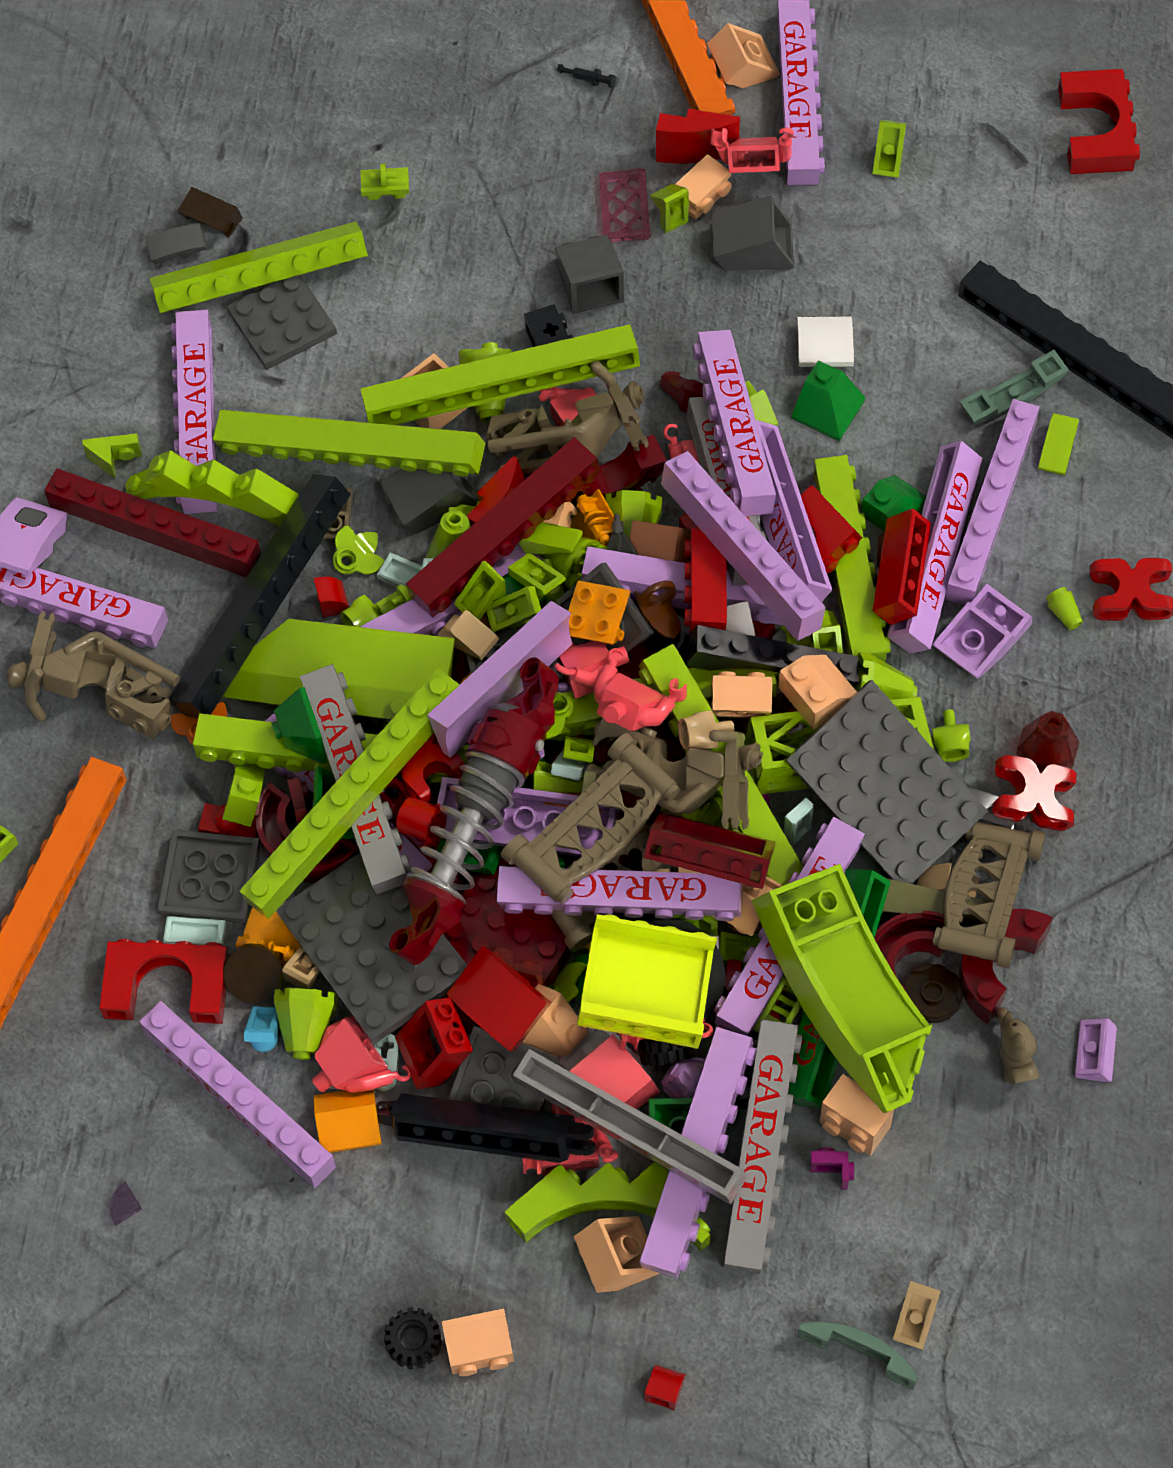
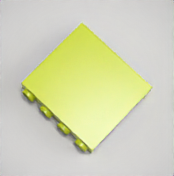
(646, 981)

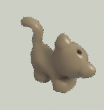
(1016, 1048)

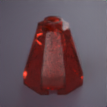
(1049, 741)

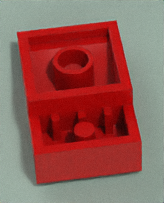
(689, 137)
(497, 488)
(498, 999)

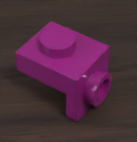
(831, 1161)

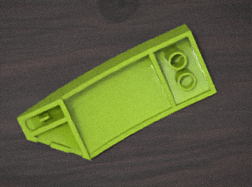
(378, 664)
(846, 984)

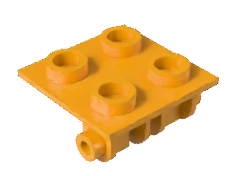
(594, 518)
(597, 612)
(270, 933)

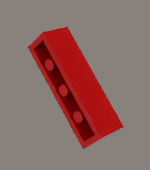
(901, 567)
(706, 583)

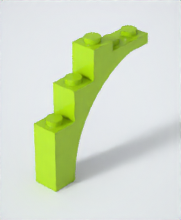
(211, 481)
(608, 1189)

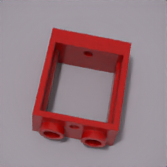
(417, 1050)

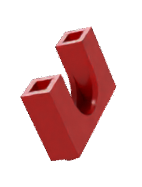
(1107, 92)
(832, 531)
(130, 962)

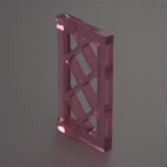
(622, 179)

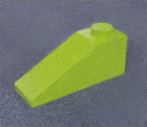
(244, 794)

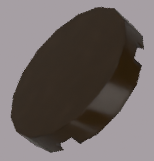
(253, 973)
(934, 992)

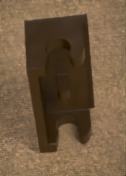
(210, 211)

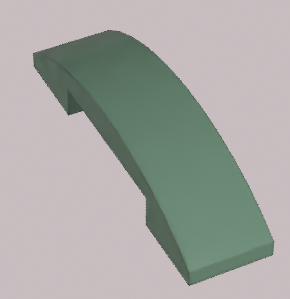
(1023, 387)
(822, 1332)

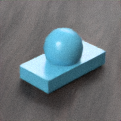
(262, 1028)

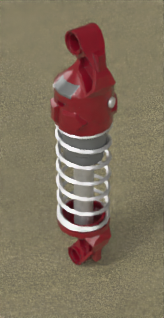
(499, 758)

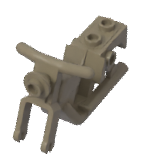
(592, 427)
(101, 662)
(696, 774)

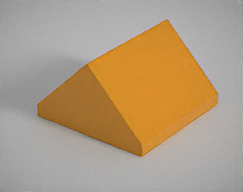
(347, 1120)

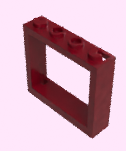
(709, 849)

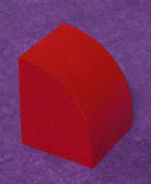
(331, 596)
(664, 1387)

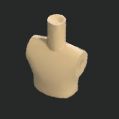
(695, 730)

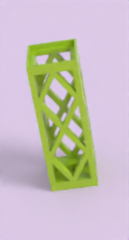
(778, 773)

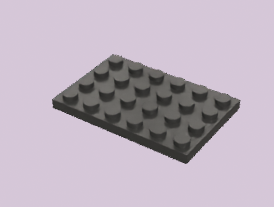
(887, 784)
(347, 938)

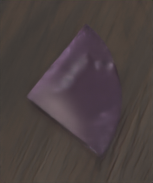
(123, 1204)

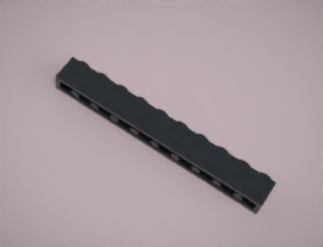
(1080, 350)
(260, 596)

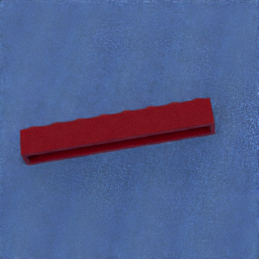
(152, 523)
(504, 526)

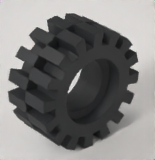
(658, 1052)
(417, 1356)

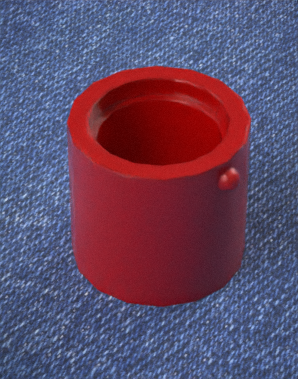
(417, 817)

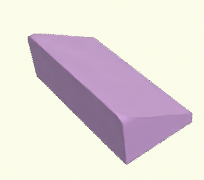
(1096, 1050)

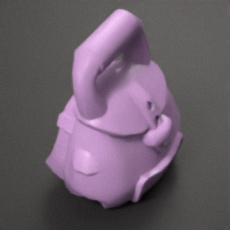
(683, 1078)

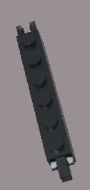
(486, 1128)

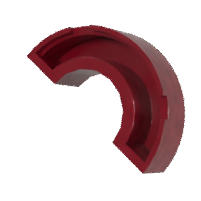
(627, 471)
(272, 823)
(908, 935)
(978, 980)

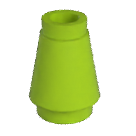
(1064, 607)

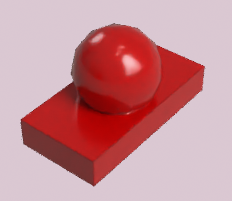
(212, 822)

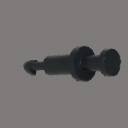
(593, 76)

